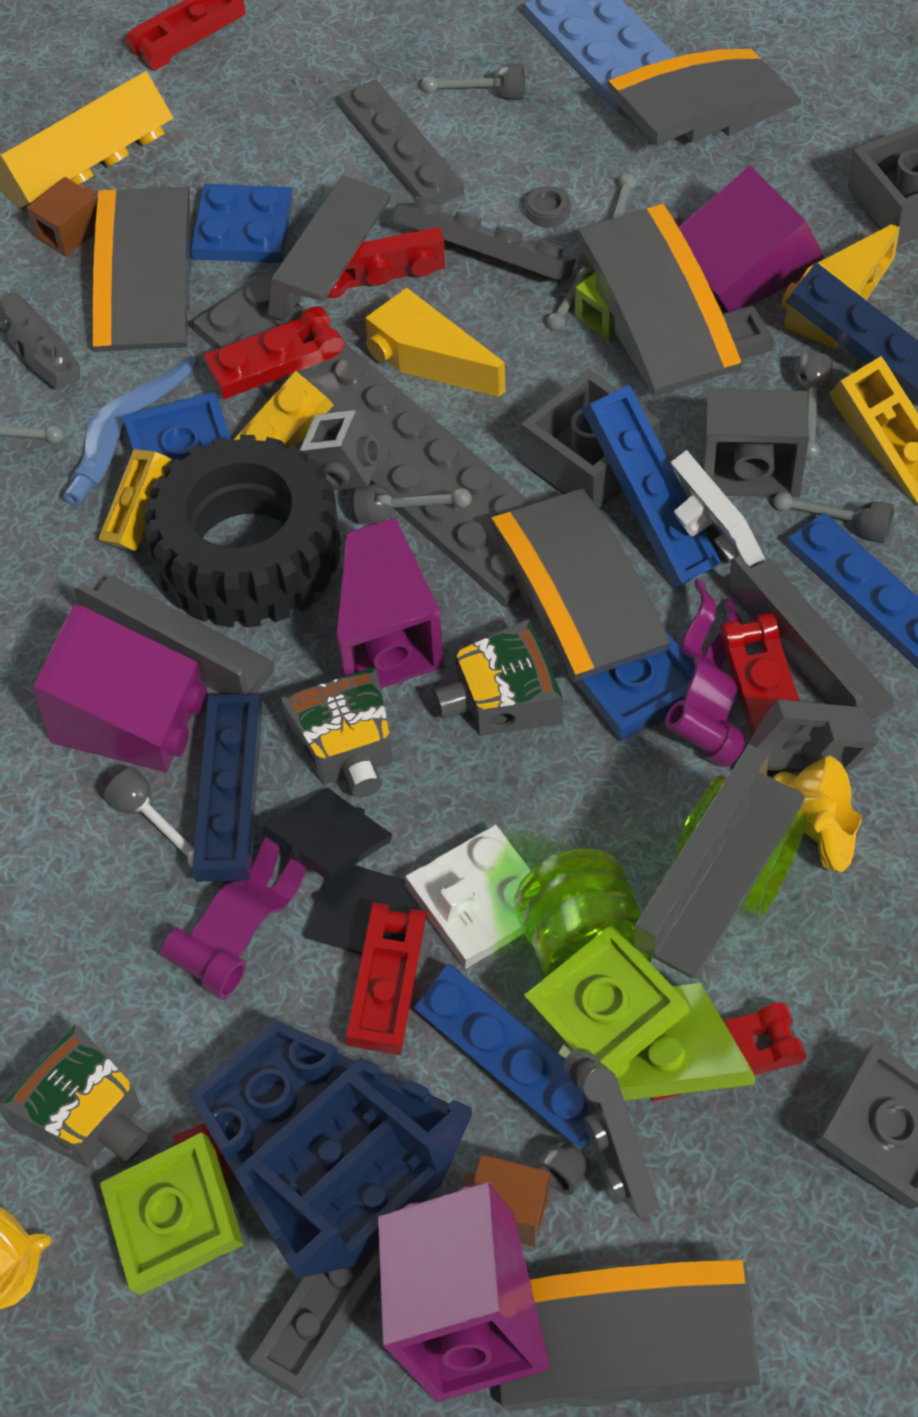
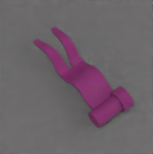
(711, 692)
(230, 922)

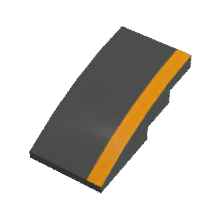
(701, 94)
(141, 269)
(659, 299)
(580, 584)
(641, 1335)

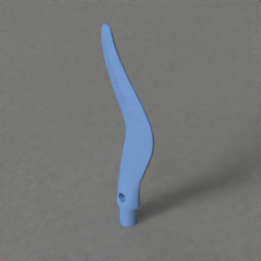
(107, 424)

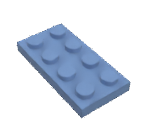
(598, 38)

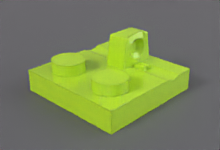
(607, 1000)
(171, 1214)

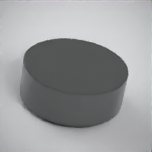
(548, 206)

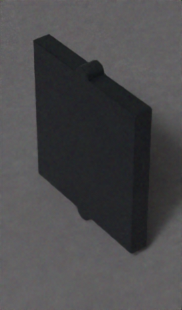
(327, 834)
(346, 906)

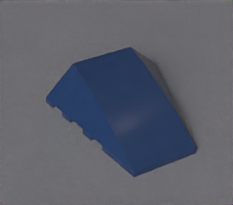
(325, 1143)

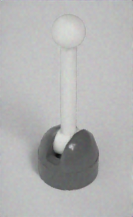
(131, 794)

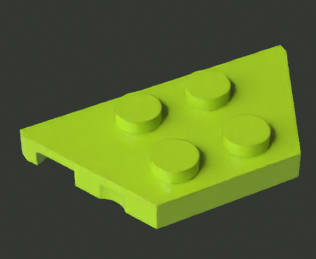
(687, 1057)

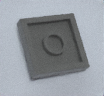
(877, 1124)

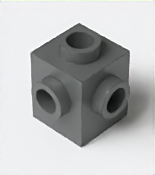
(343, 449)

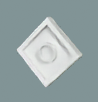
(710, 506)
(472, 895)

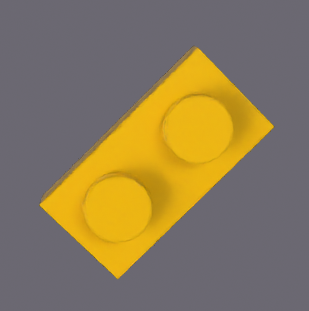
(288, 412)
(126, 519)

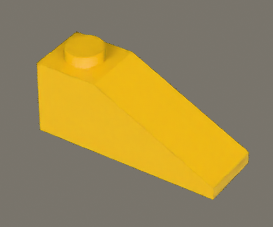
(857, 267)
(430, 346)
(882, 420)

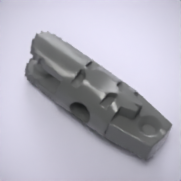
(37, 342)

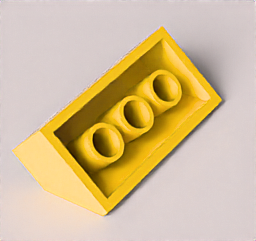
(84, 139)

